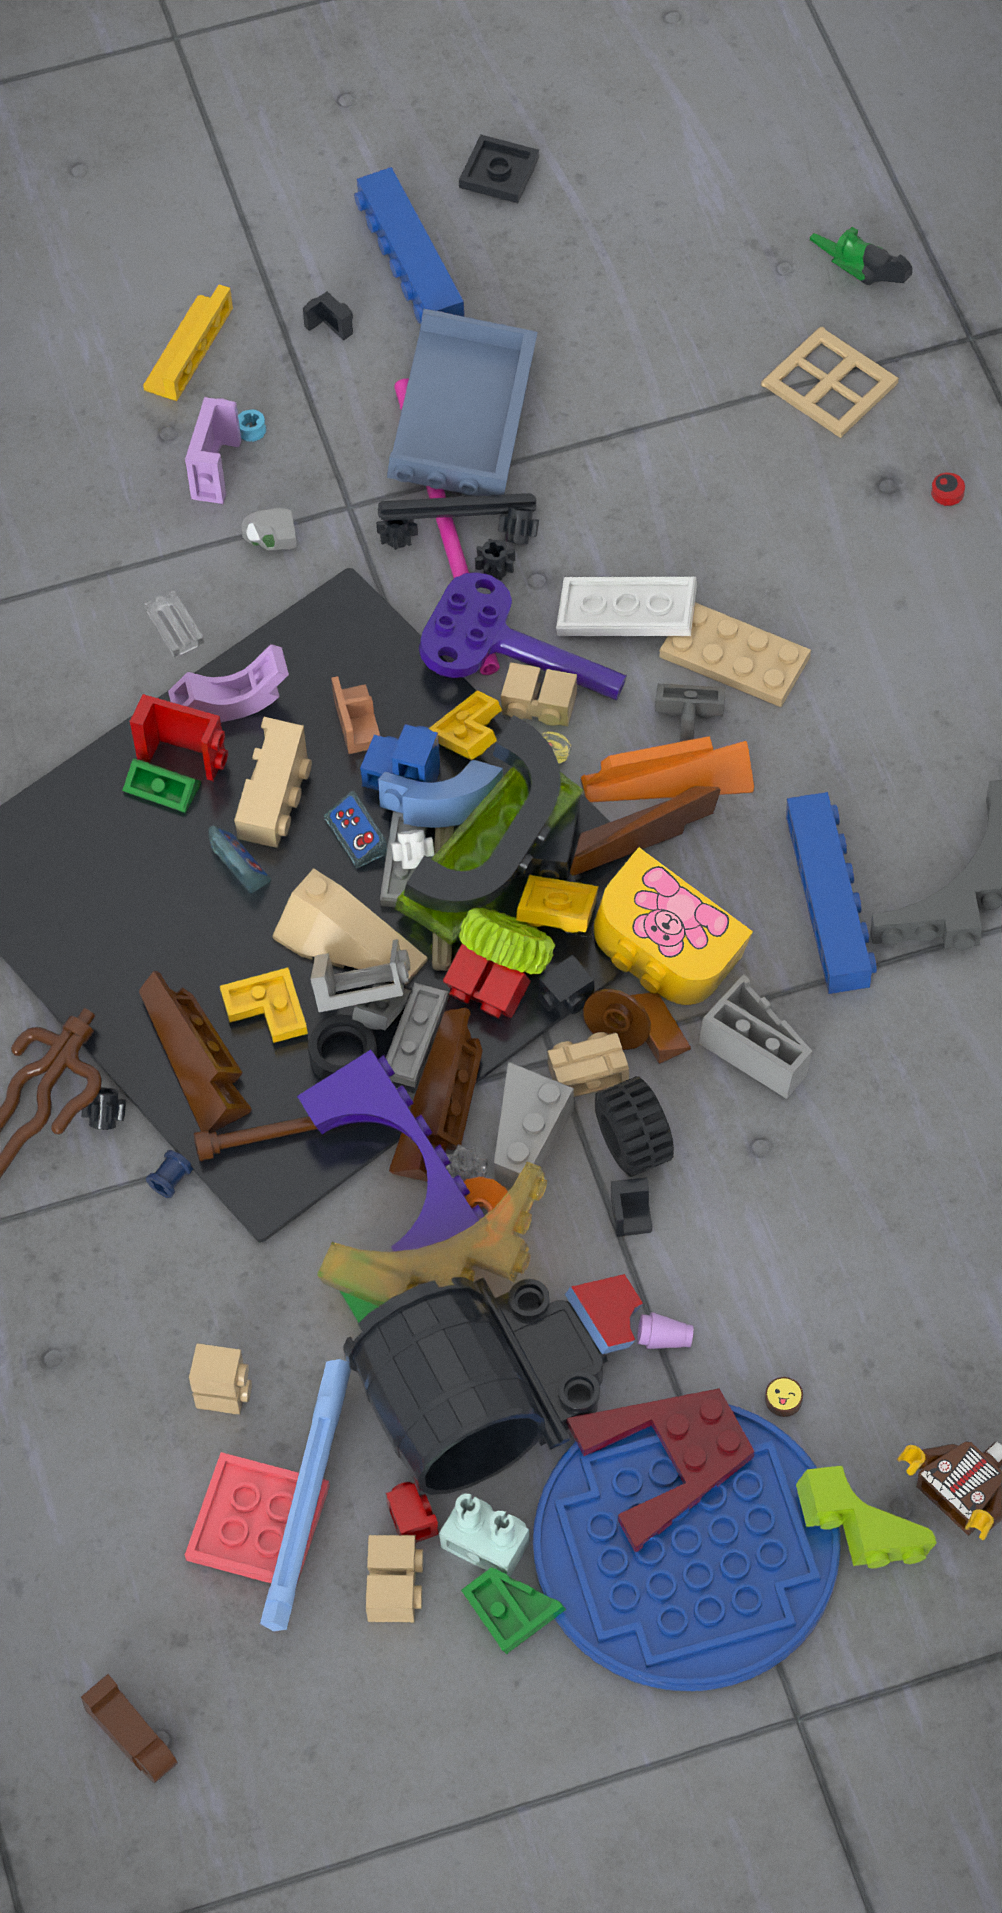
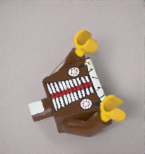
(960, 1482)

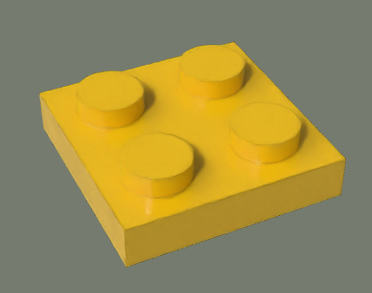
(557, 904)

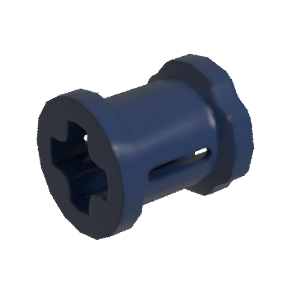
(169, 1174)

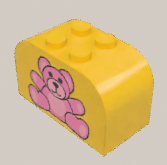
(667, 932)

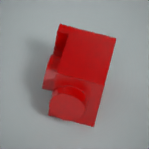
(411, 1512)

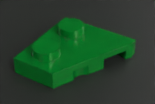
(510, 1607)

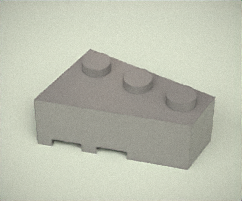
(755, 1040)
(530, 1121)

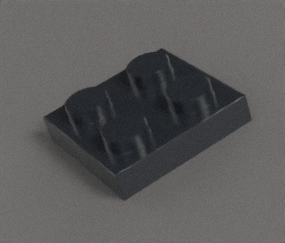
(499, 168)

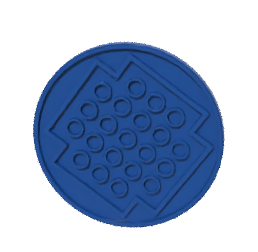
(708, 1595)

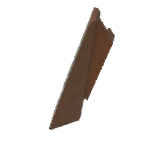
(643, 828)

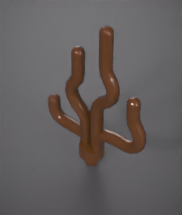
(61, 1055)

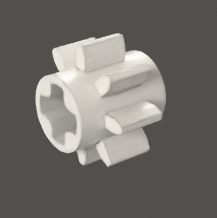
(412, 848)

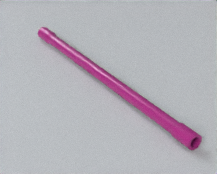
(449, 538)

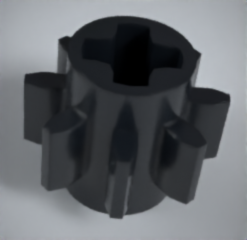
(518, 525)
(397, 532)
(495, 559)
(105, 1109)

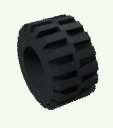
(634, 1126)

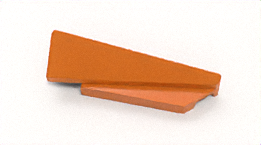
(670, 771)

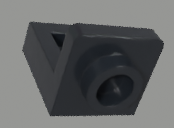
(331, 312)

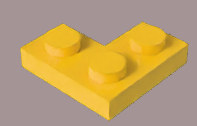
(464, 726)
(267, 994)

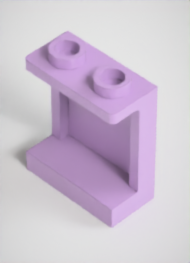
(214, 427)

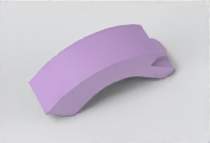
(234, 694)

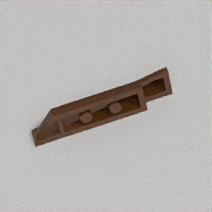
(196, 1054)
(442, 1093)

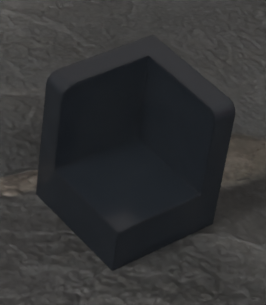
(631, 1206)

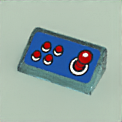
(356, 830)
(238, 859)

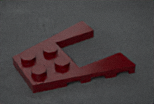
(698, 1437)

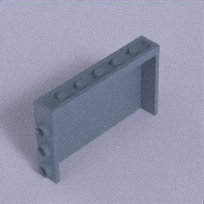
(462, 404)

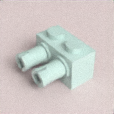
(484, 1535)

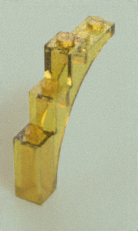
(488, 1244)

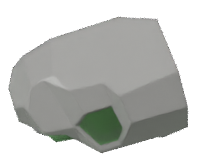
(270, 529)

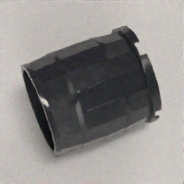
(445, 1386)

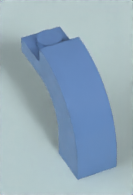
(441, 802)

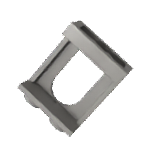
(326, 983)

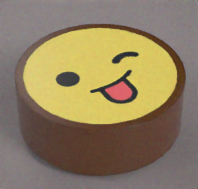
(784, 1396)

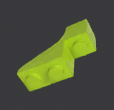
(871, 1534)

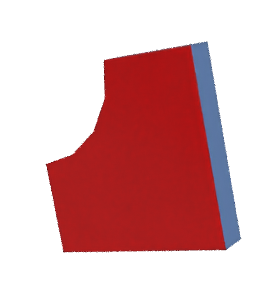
(606, 1311)

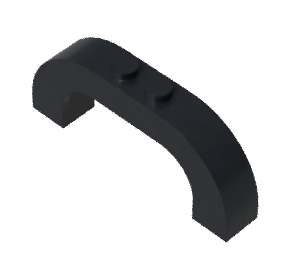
(464, 890)

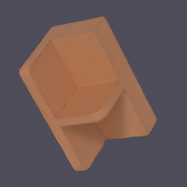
(355, 715)

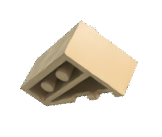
(274, 784)

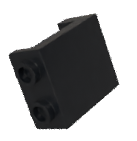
(553, 856)

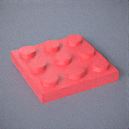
(246, 1517)

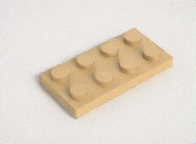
(738, 655)

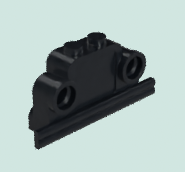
(551, 1351)

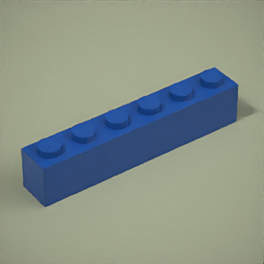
(406, 244)
(829, 893)

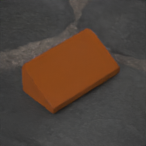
(665, 1035)

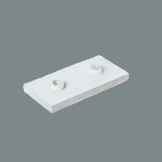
(626, 606)

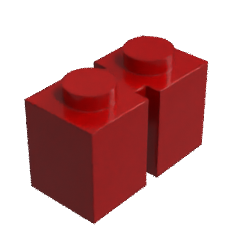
(485, 982)

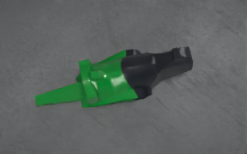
(863, 259)

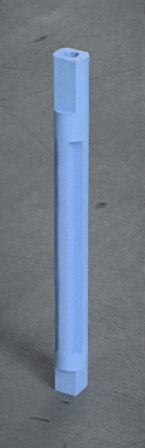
(306, 1494)

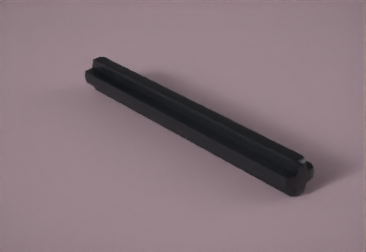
(453, 506)

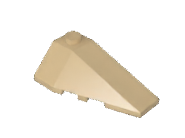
(330, 920)

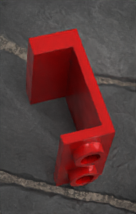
(181, 726)

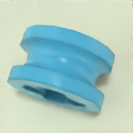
(253, 433)

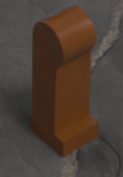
(128, 1729)

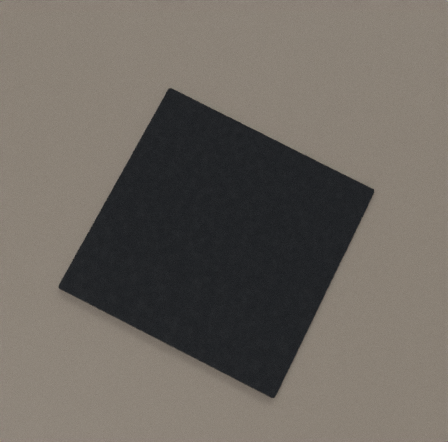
(127, 887)

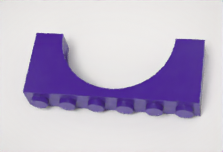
(366, 1094)

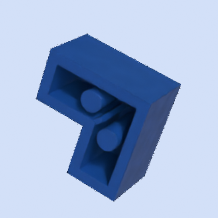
(410, 756)

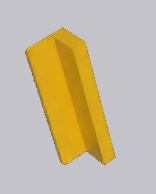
(189, 344)

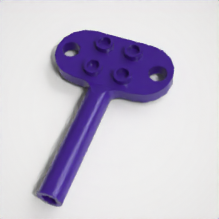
(474, 626)

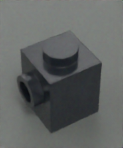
(565, 988)

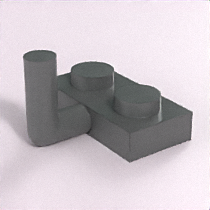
(688, 701)

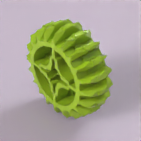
(506, 941)

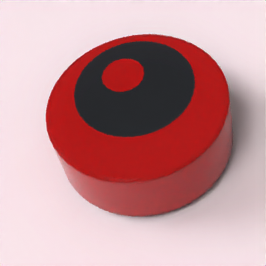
(948, 489)

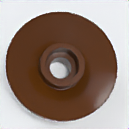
(617, 1013)

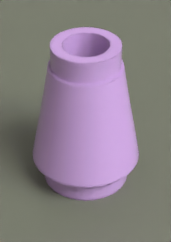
(663, 1332)

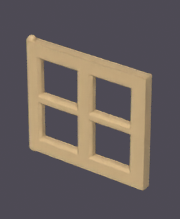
(829, 381)

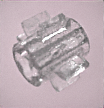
(467, 1163)

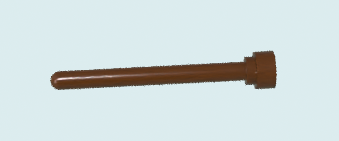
(210, 1143)

